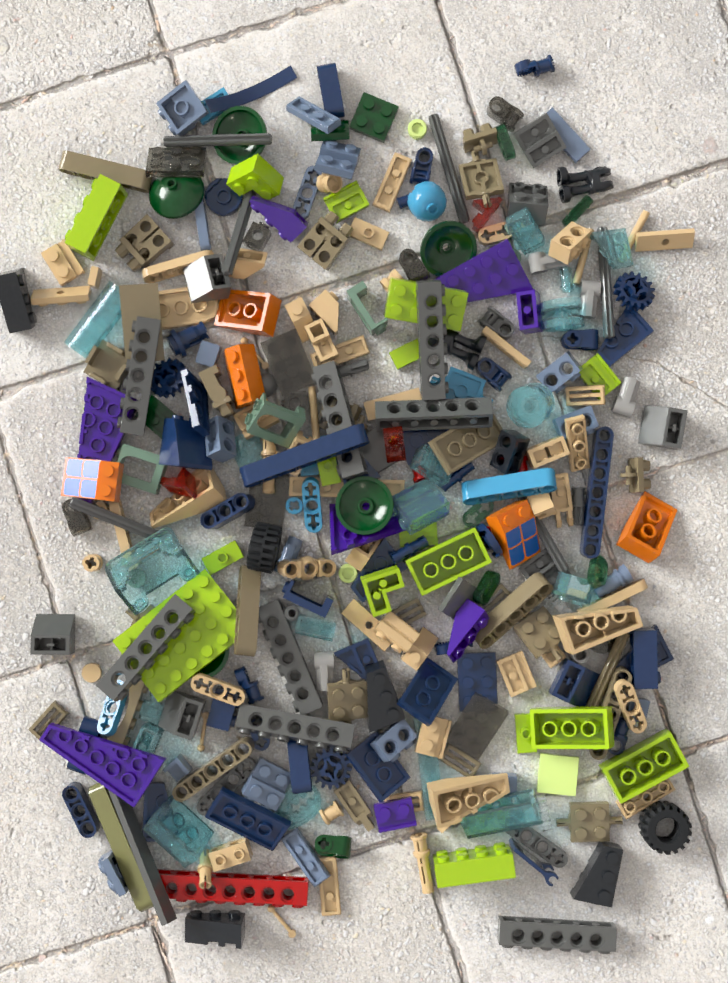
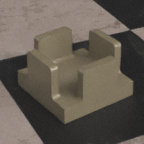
(107, 365)

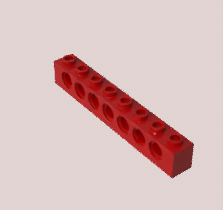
(239, 881)

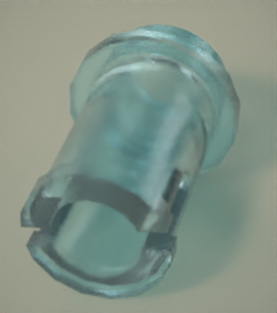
(566, 280)

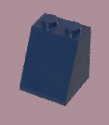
(183, 445)

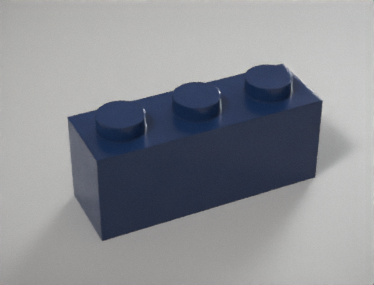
(644, 658)

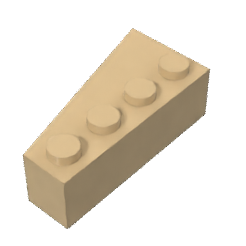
(592, 627)

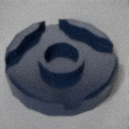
(221, 198)
(489, 540)

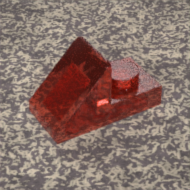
(481, 219)
(394, 444)
(182, 485)

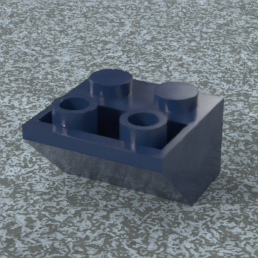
(573, 683)

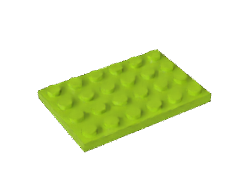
(197, 645)

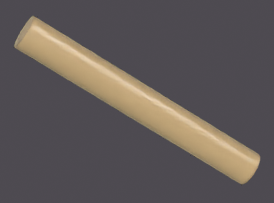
(638, 227)
(581, 264)
(313, 412)

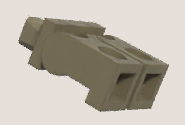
(325, 241)
(144, 242)
(216, 392)

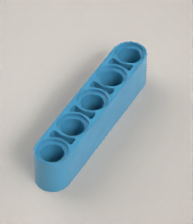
(509, 486)

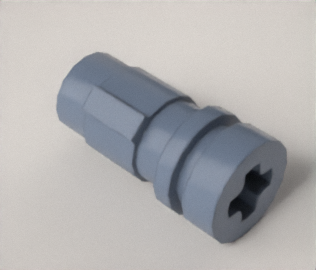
(290, 551)
(615, 580)

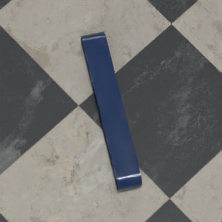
(304, 455)
(602, 484)

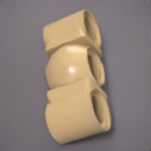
(315, 568)

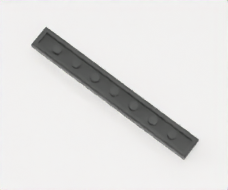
(144, 860)

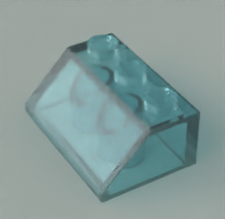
(179, 831)

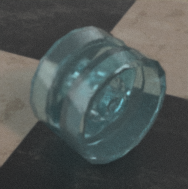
(562, 314)
(531, 415)

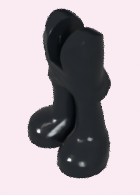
(592, 180)
(474, 344)

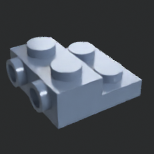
(181, 109)
(338, 159)
(267, 784)
(110, 867)

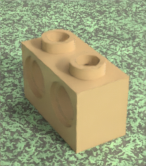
(570, 243)
(547, 451)
(230, 854)

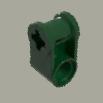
(336, 846)

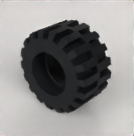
(264, 547)
(676, 838)

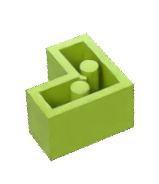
(255, 175)
(377, 585)

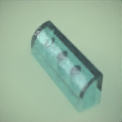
(96, 321)
(506, 814)

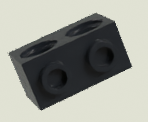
(509, 451)

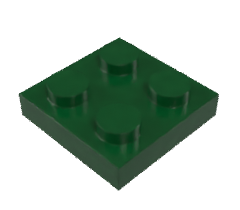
(373, 117)

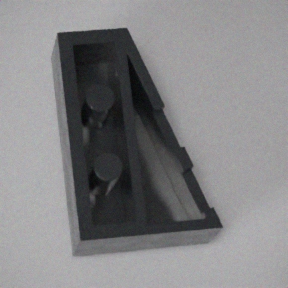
(16, 301)
(381, 698)
(600, 875)
(215, 927)

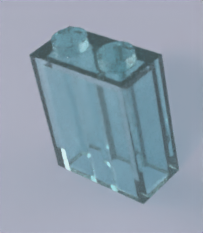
(419, 506)

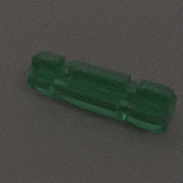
(578, 210)

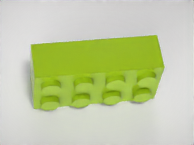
(96, 217)
(402, 304)
(448, 561)
(572, 727)
(643, 765)
(473, 865)

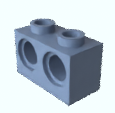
(557, 369)
(586, 411)
(221, 441)
(391, 736)

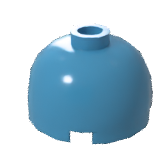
(427, 201)

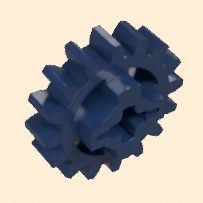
(634, 291)
(168, 378)
(323, 771)

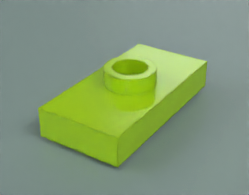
(328, 472)
(222, 557)
(523, 733)

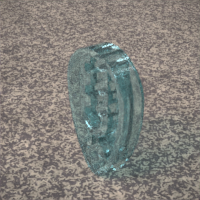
(306, 812)

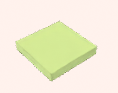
(557, 774)

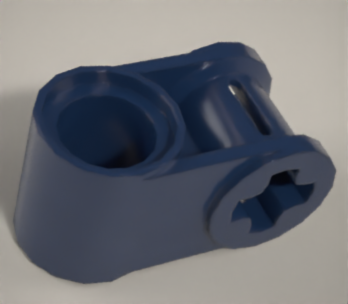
(421, 170)
(583, 340)
(493, 374)

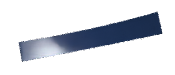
(253, 92)

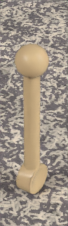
(264, 365)
(200, 747)
(291, 932)

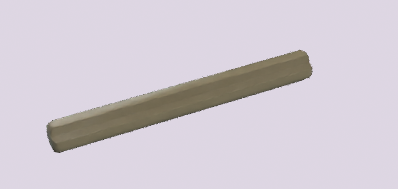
(608, 670)

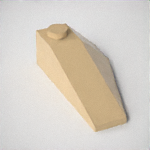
(209, 494)
(460, 796)

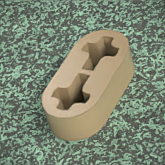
(496, 238)

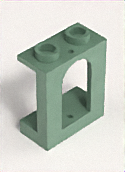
(354, 295)
(262, 407)
(159, 473)

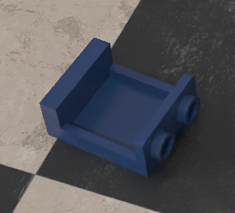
(305, 602)

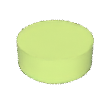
(417, 129)
(347, 573)

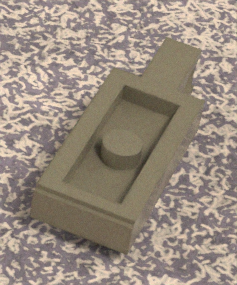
(355, 804)

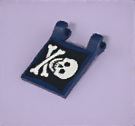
(540, 866)

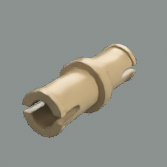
(204, 870)

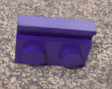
(395, 814)

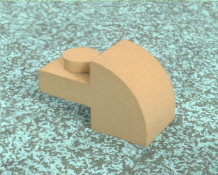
(321, 341)

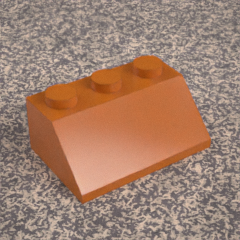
(243, 374)

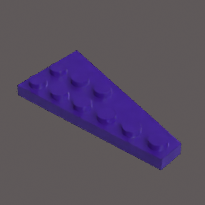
(489, 274)
(99, 430)
(344, 540)
(112, 764)

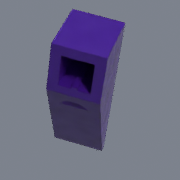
(283, 218)
(466, 625)

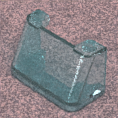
(149, 567)

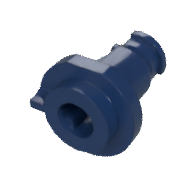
(186, 338)

